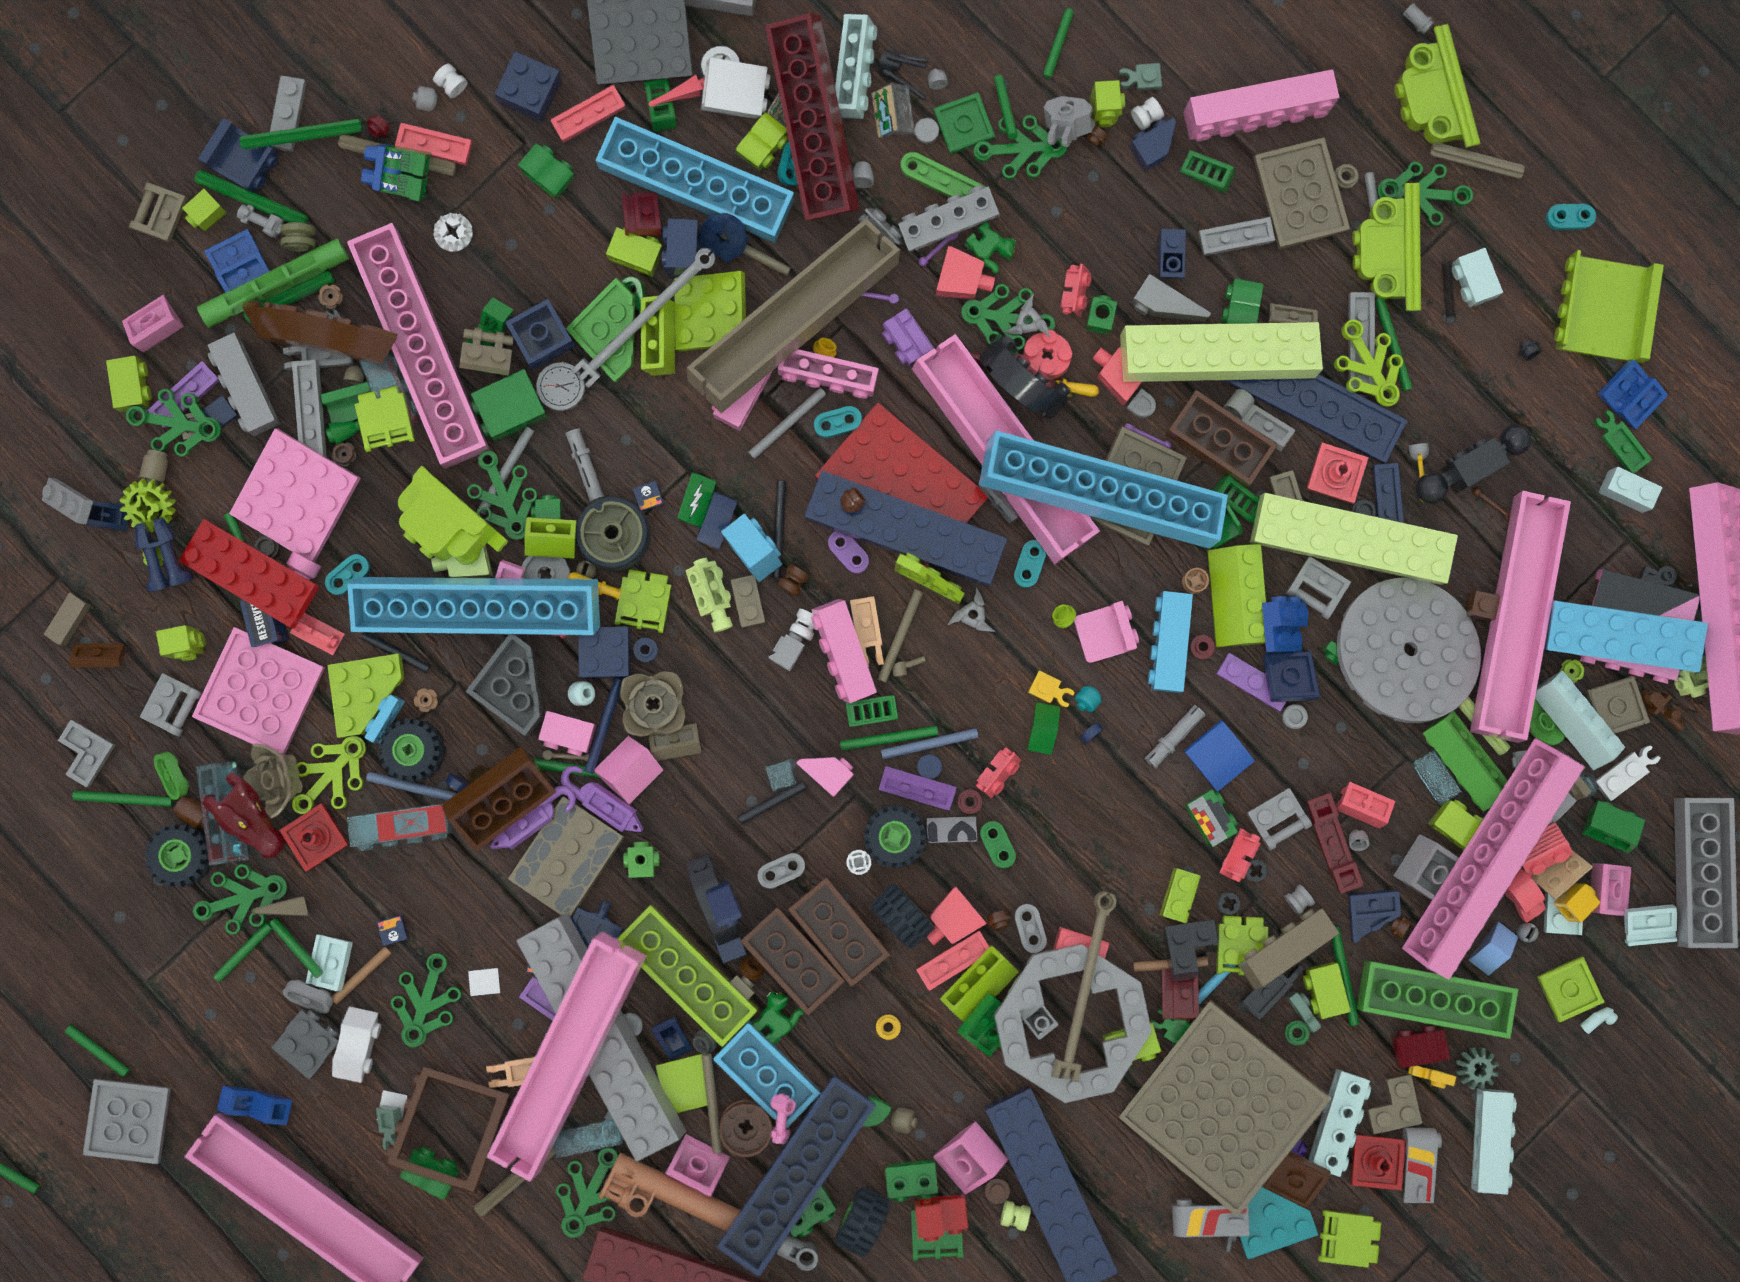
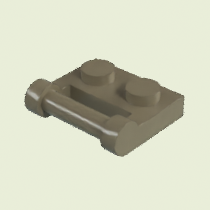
(165, 213)

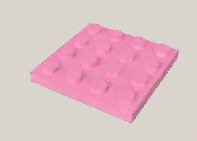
(294, 495)
(258, 692)

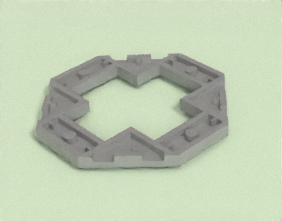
(1117, 1051)

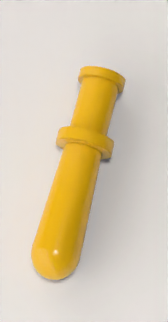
(1082, 389)
(602, 587)

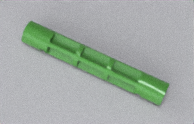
(273, 282)

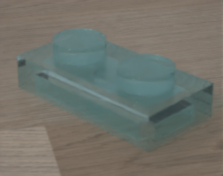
(1436, 777)

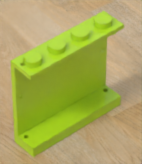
(1608, 308)

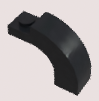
(702, 878)

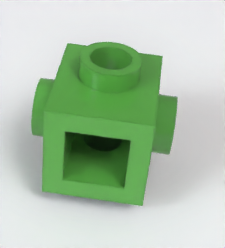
(635, 868)

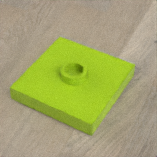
(1570, 989)

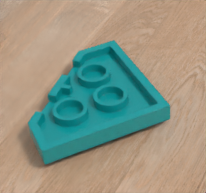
(1275, 1224)

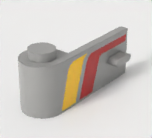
(1420, 1164)
(1207, 1220)

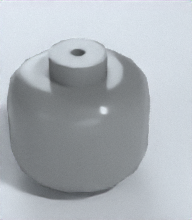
(425, 98)

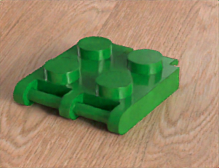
(948, 1241)

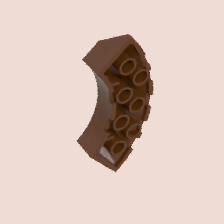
(316, 331)

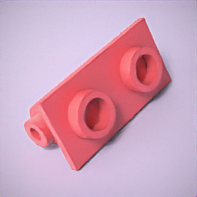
(1076, 300)
(318, 634)
(993, 782)
(1234, 864)

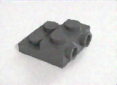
(307, 1042)

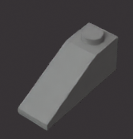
(1163, 301)

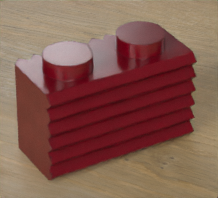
(1421, 1046)

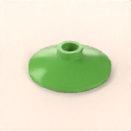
(1543, 726)

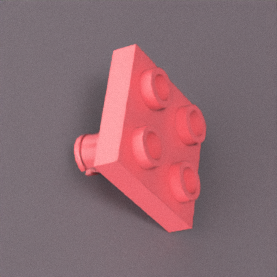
(1337, 473)

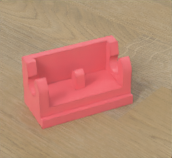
(1365, 805)

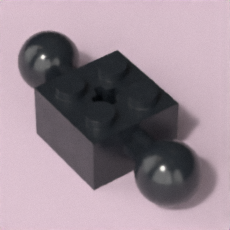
(1480, 461)

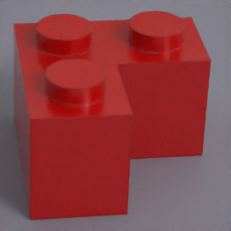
(940, 1215)

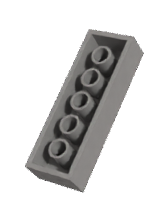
(1705, 873)

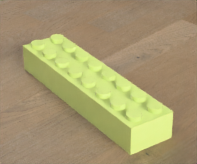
(1220, 352)
(1353, 539)

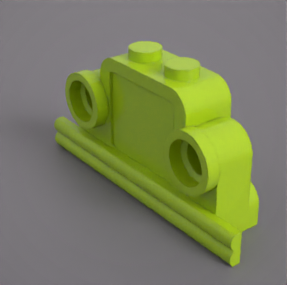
(1435, 92)
(1391, 248)
(443, 521)

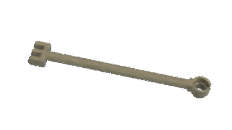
(1068, 1062)

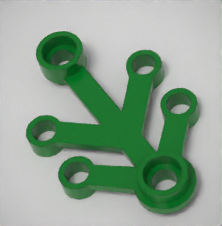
(1023, 147)
(1433, 194)
(1002, 317)
(178, 422)
(505, 498)
(244, 897)
(424, 1004)
(586, 1196)

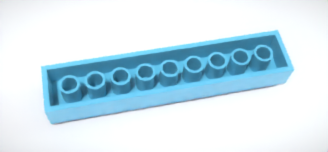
(1103, 489)
(474, 605)

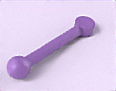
(923, 261)
(893, 299)
(1164, 443)

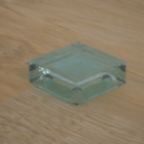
(780, 775)

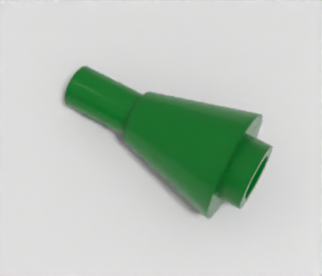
(341, 431)

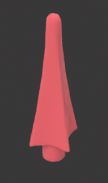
(688, 89)

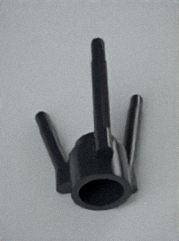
(892, 61)

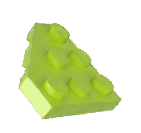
(928, 577)
(360, 688)

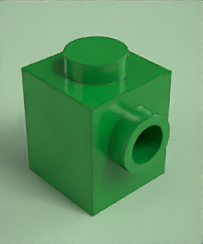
(548, 508)

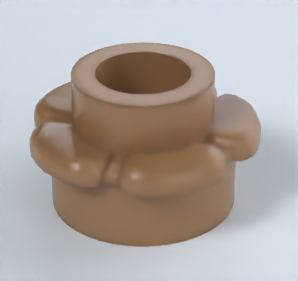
(337, 296)
(432, 700)

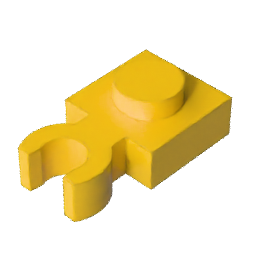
(1046, 688)
(1437, 1078)

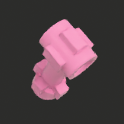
(784, 1107)

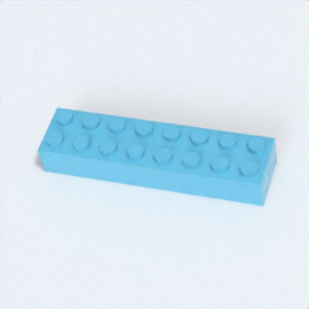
(694, 179)

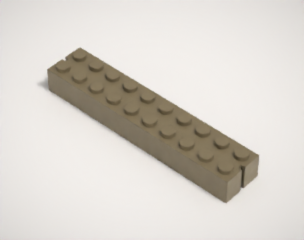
(793, 315)

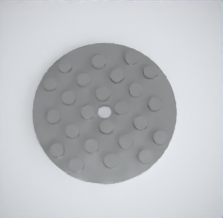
(1374, 655)

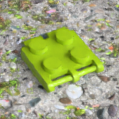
(383, 418)
(643, 600)
(1237, 940)
(1349, 1239)

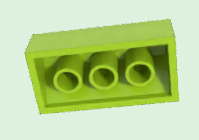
(1237, 595)

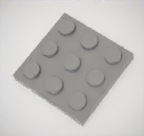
(127, 1121)

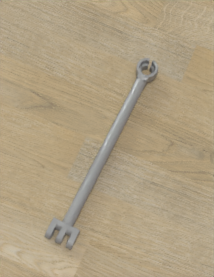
(590, 368)

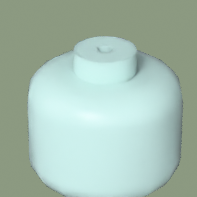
(581, 693)

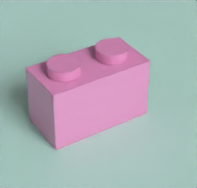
(567, 732)

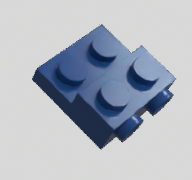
(1283, 622)

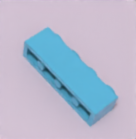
(1171, 642)

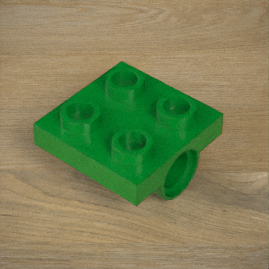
(981, 1026)

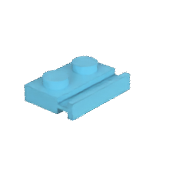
(388, 710)

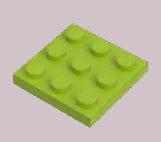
(708, 309)

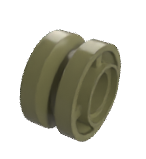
(297, 236)

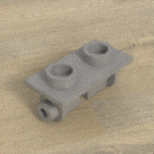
(878, 219)

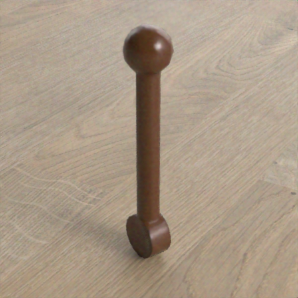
(1478, 492)

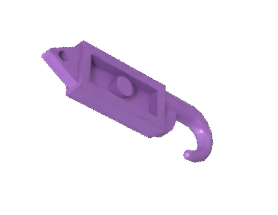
(603, 803)
(532, 821)

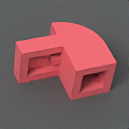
(1526, 896)

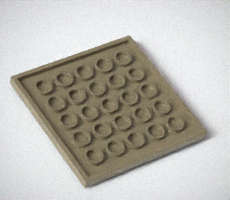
(1224, 1108)

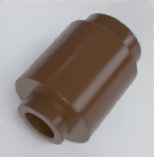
(190, 812)

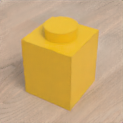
(1577, 902)

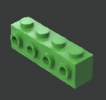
(1466, 759)

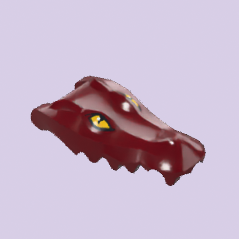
(245, 818)

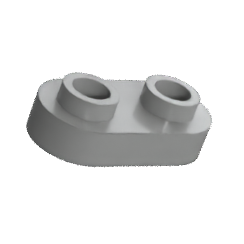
(781, 870)
(1029, 928)
(307, 996)

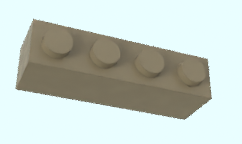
(1288, 948)

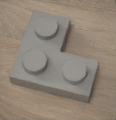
(91, 749)

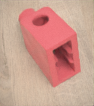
(962, 276)
(1112, 375)
(954, 918)

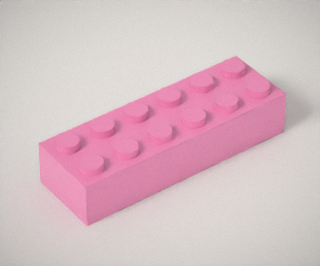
(1261, 105)

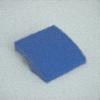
(236, 260)
(1632, 394)
(1219, 756)

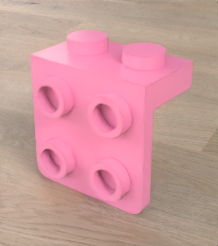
(1106, 632)

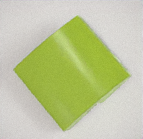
(683, 1083)

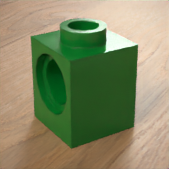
(1097, 324)

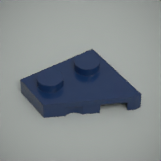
(1371, 911)

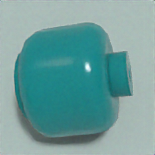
(1088, 699)

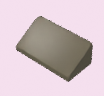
(1289, 314)
(67, 620)
(677, 744)

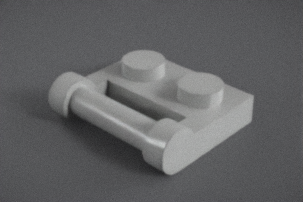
(1323, 581)
(164, 700)
(1275, 811)

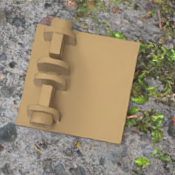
(1562, 875)

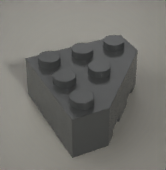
(511, 685)

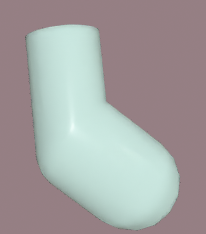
(1594, 1020)

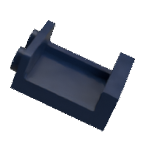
(227, 158)

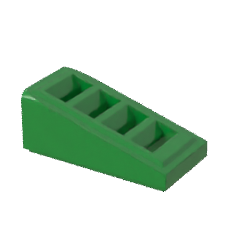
(662, 119)
(1205, 179)
(1222, 485)
(891, 705)

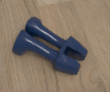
(164, 536)

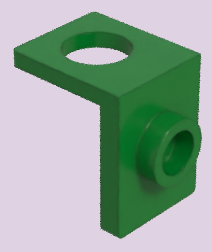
(1231, 528)

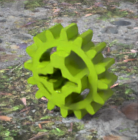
(148, 503)

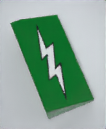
(696, 500)

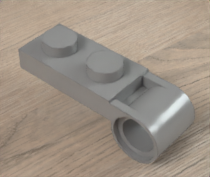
(1242, 406)

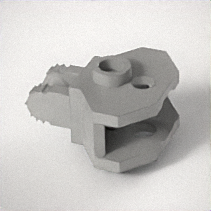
(1068, 120)

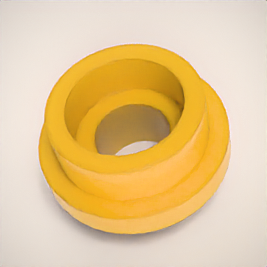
(825, 347)
(885, 1034)

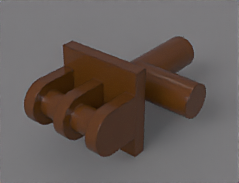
(1656, 703)

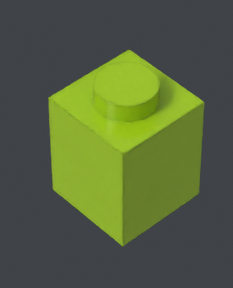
(203, 210)

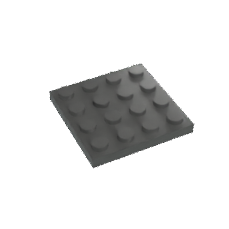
(639, 39)

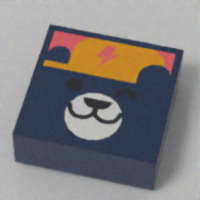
(648, 496)
(392, 930)

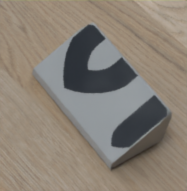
(951, 829)

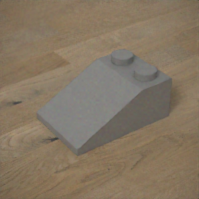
(1426, 867)

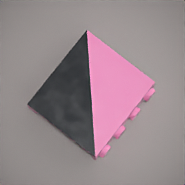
(1646, 597)

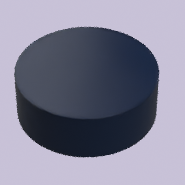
(1091, 733)
(929, 766)
(456, 782)

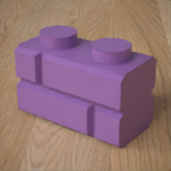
(906, 337)

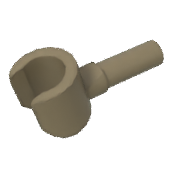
(899, 668)

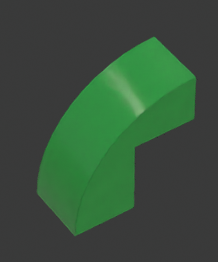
(494, 319)

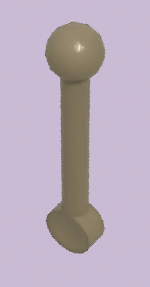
(547, 755)

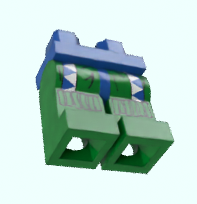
(389, 170)

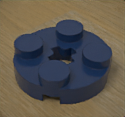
(722, 248)

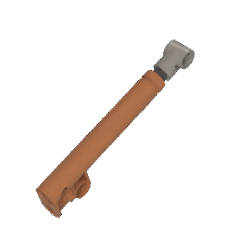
(637, 1180)

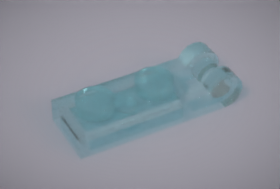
(586, 1138)

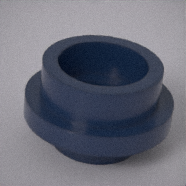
(645, 657)

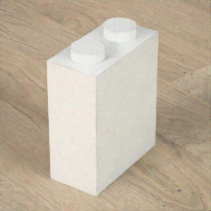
(735, 88)

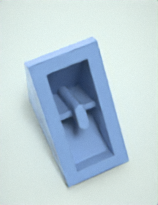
(1494, 949)

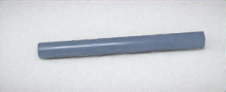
(929, 743)
(409, 786)

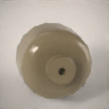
(903, 1120)

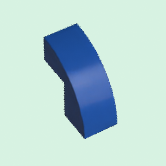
(255, 1104)

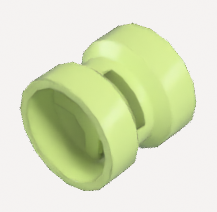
(1015, 1215)

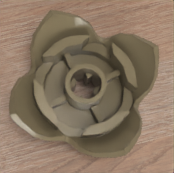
(639, 689)
(273, 778)

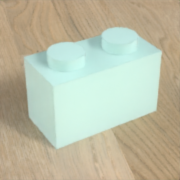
(1476, 278)
(1630, 489)

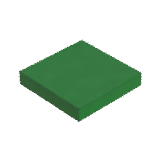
(964, 123)

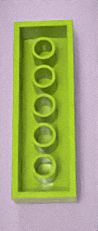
(688, 975)

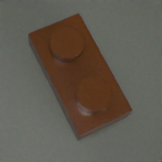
(97, 655)

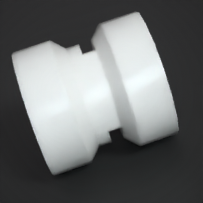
(449, 80)
(1147, 113)
(805, 618)
(858, 862)

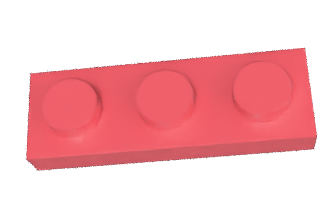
(588, 114)
(439, 144)
(953, 960)

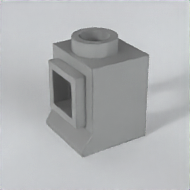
(787, 651)

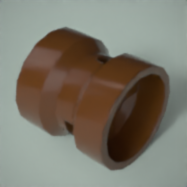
(795, 575)

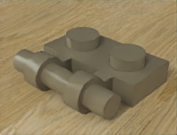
(484, 357)

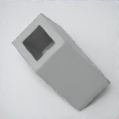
(1038, 1020)

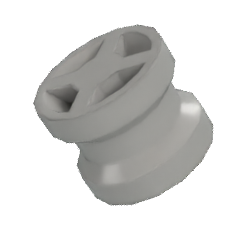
(1299, 899)

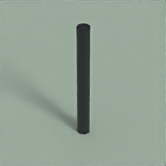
(779, 523)

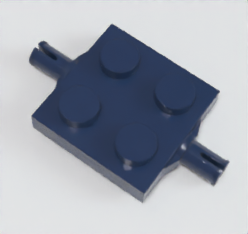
(592, 923)

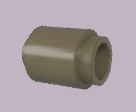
(154, 466)

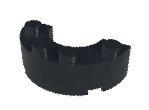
(1021, 381)

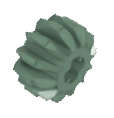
(1485, 1066)

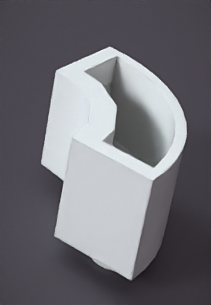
(355, 1044)

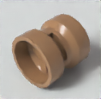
(1198, 578)

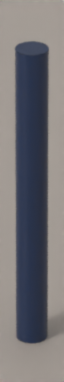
(603, 726)

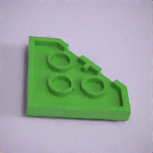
(603, 323)

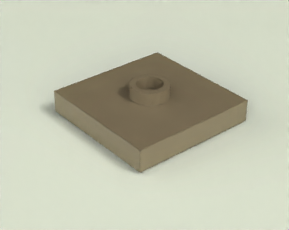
(1619, 704)

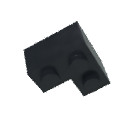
(1182, 945)

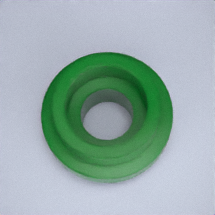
(1304, 1036)

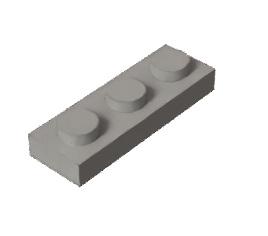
(288, 107)
(1236, 236)
(67, 500)

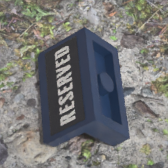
(262, 627)

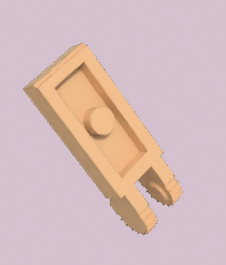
(867, 626)
(515, 1071)

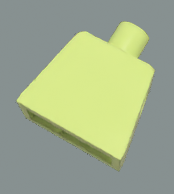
(479, 569)

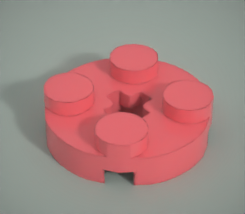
(1054, 344)

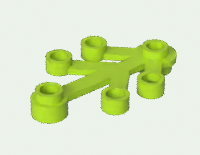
(1371, 366)
(332, 772)

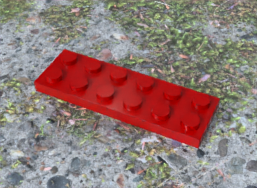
(249, 574)

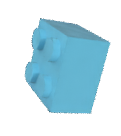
(752, 546)

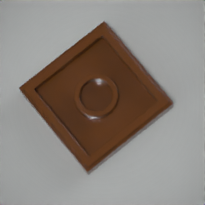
(1297, 1179)

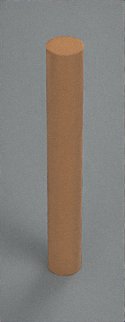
(1162, 964)
(361, 974)

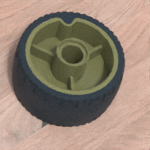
(613, 553)

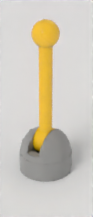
(1418, 453)

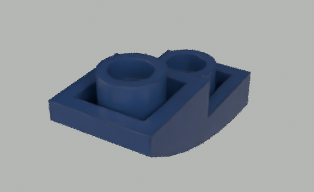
(716, 519)

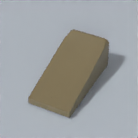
(290, 907)

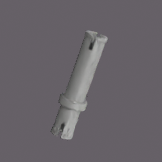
(583, 461)
(1174, 737)

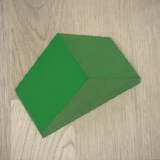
(1044, 728)

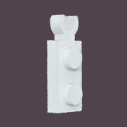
(1625, 773)

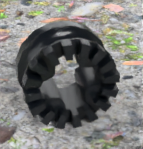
(1263, 870)
(1220, 901)

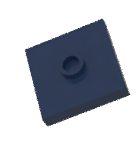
(1290, 676)

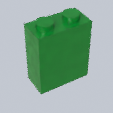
(508, 405)

